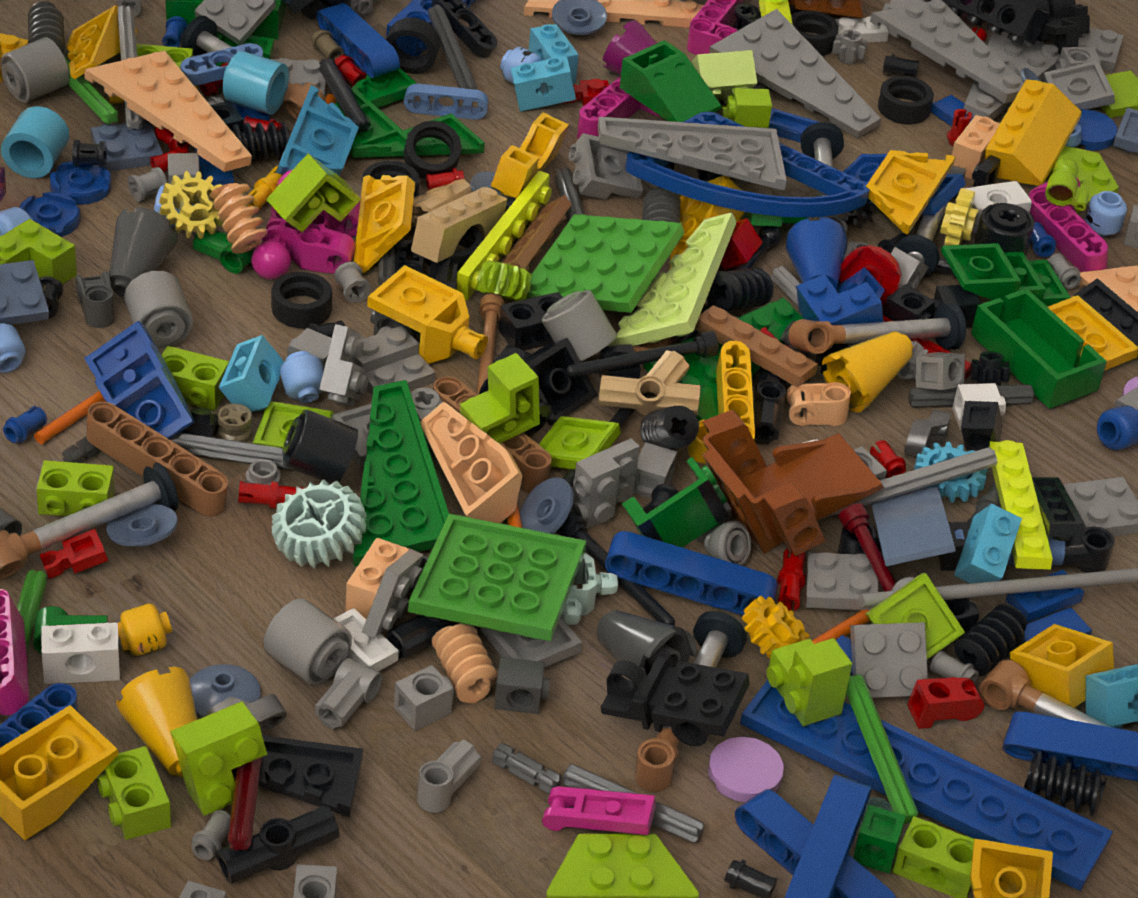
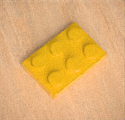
(1095, 331)

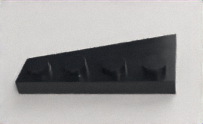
(311, 772)

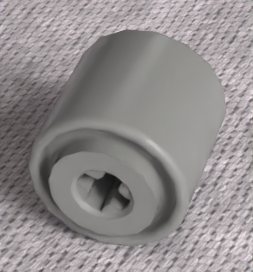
(34, 70)
(160, 306)
(581, 321)
(307, 641)

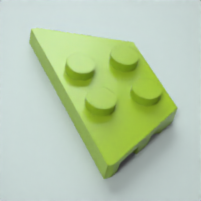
(1092, 171)
(620, 869)

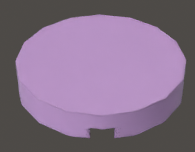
(744, 768)

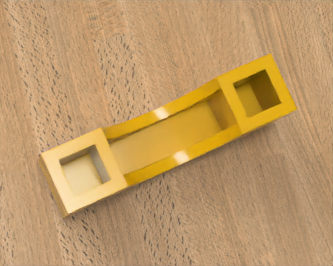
(535, 154)

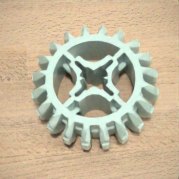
(319, 523)

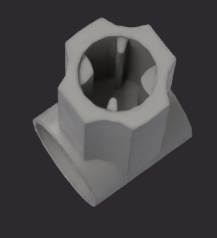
(351, 687)
(445, 775)

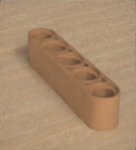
(141, 446)
(529, 456)

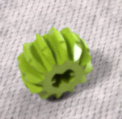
(504, 280)

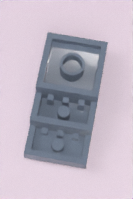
(912, 526)

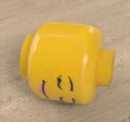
(143, 629)

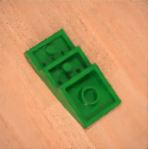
(995, 273)

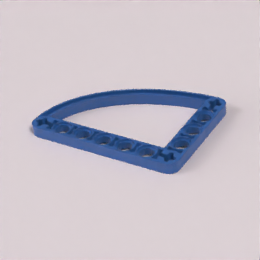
(842, 190)

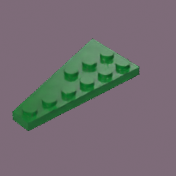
(702, 370)
(399, 476)

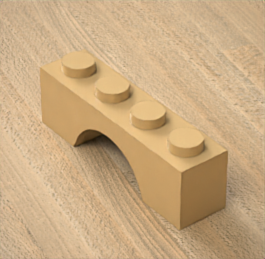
(442, 228)

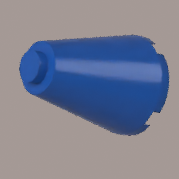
(817, 249)

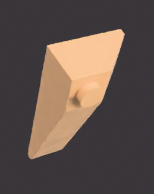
(474, 464)

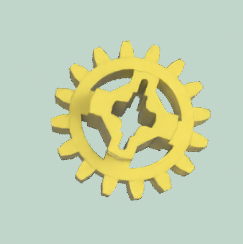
(185, 194)
(959, 218)

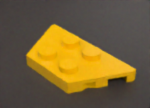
(906, 185)
(383, 217)

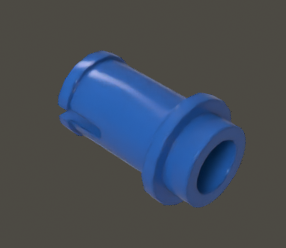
(174, 31)
(1043, 244)
(18, 428)

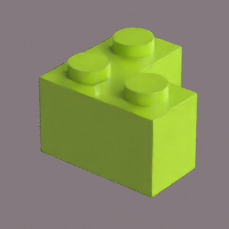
(749, 107)
(311, 190)
(50, 252)
(509, 403)
(811, 678)
(214, 747)

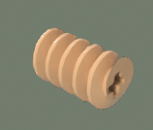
(238, 216)
(465, 661)

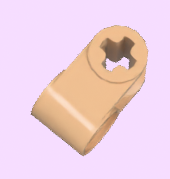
(821, 403)

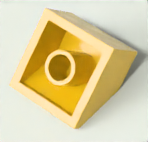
(1061, 660)

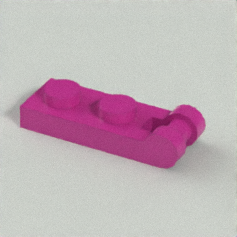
(599, 810)

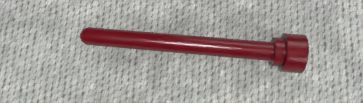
(856, 521)

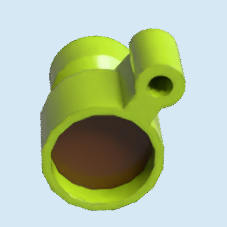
(1063, 186)

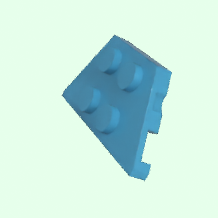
(321, 133)

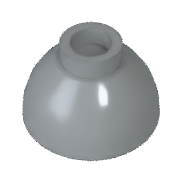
(729, 543)

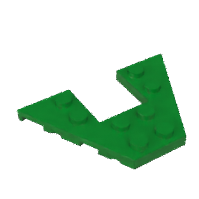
(388, 139)

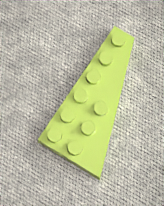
(677, 298)

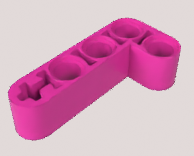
(711, 25)
(609, 103)
(1072, 234)
(13, 658)

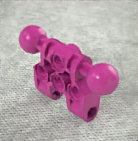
(319, 248)

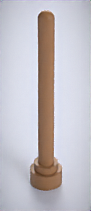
(490, 312)

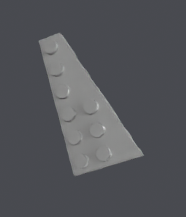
(948, 40)
(1036, 57)
(798, 71)
(727, 150)

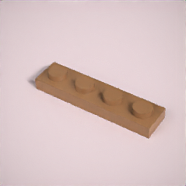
(538, 233)
(764, 350)

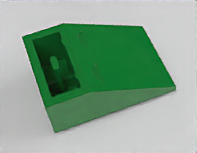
(667, 83)

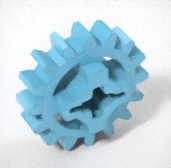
(957, 487)

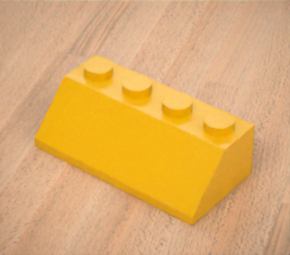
(1033, 133)

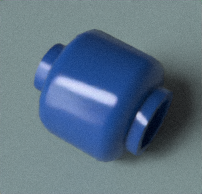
(1118, 427)

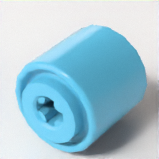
(255, 82)
(35, 142)

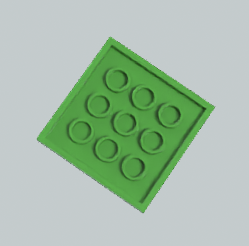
(608, 257)
(498, 577)

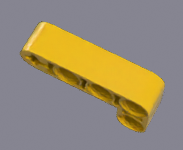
(733, 392)

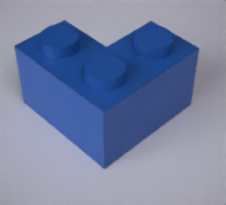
(822, 302)

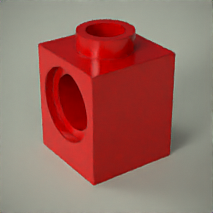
(742, 245)

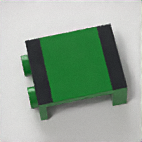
(684, 514)

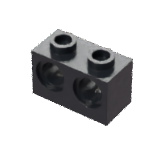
(522, 322)

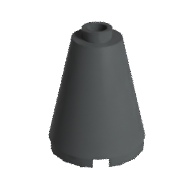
(139, 246)
(642, 639)

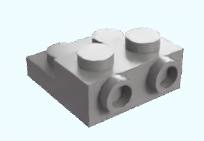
(602, 169)
(393, 358)
(341, 376)
(604, 482)

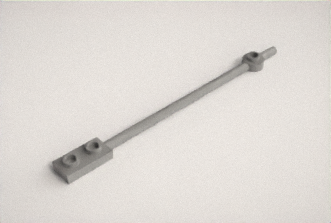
(1013, 586)

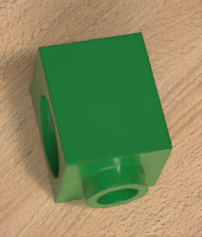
(879, 838)

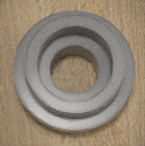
(263, 472)

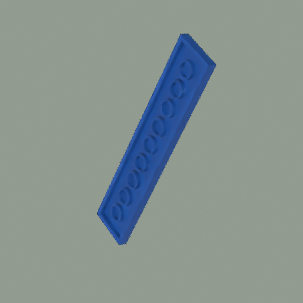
(941, 786)

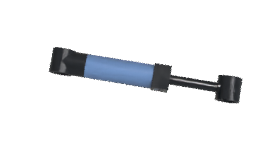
(1086, 553)

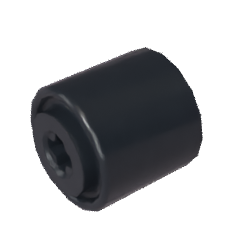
(1007, 226)
(319, 446)

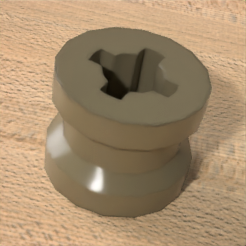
(235, 423)

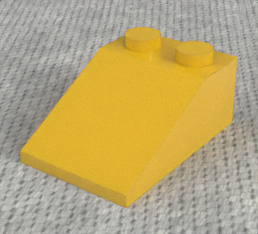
(50, 770)

